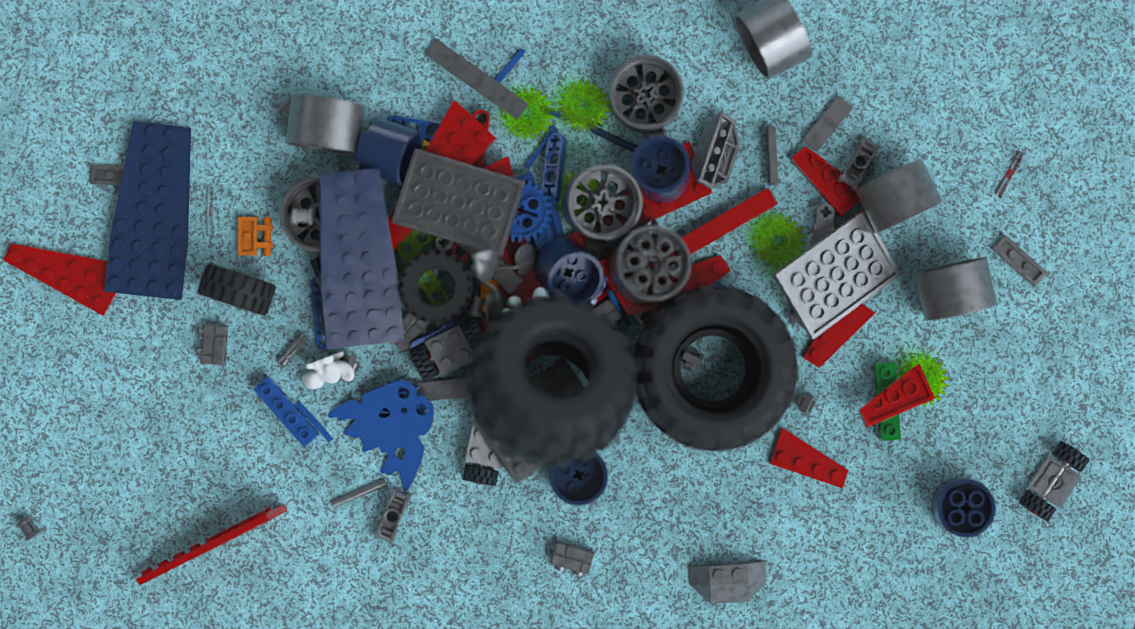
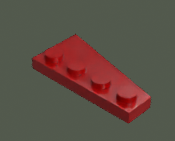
(824, 180)
(703, 274)
(837, 335)
(902, 395)
(803, 459)

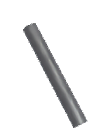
(359, 493)

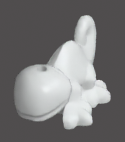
(327, 370)

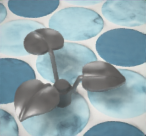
(484, 269)

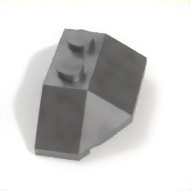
(716, 152)
(728, 581)

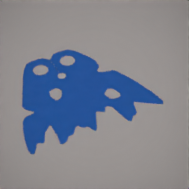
(390, 432)

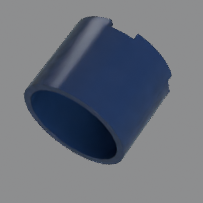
(388, 149)
(662, 154)
(582, 275)
(581, 491)
(952, 495)

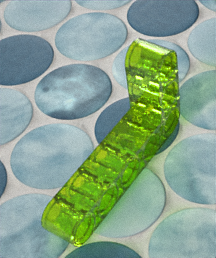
(416, 246)

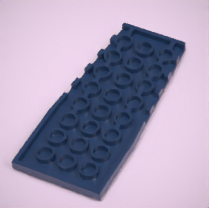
(152, 214)
(357, 262)

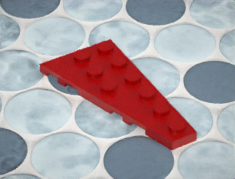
(70, 274)

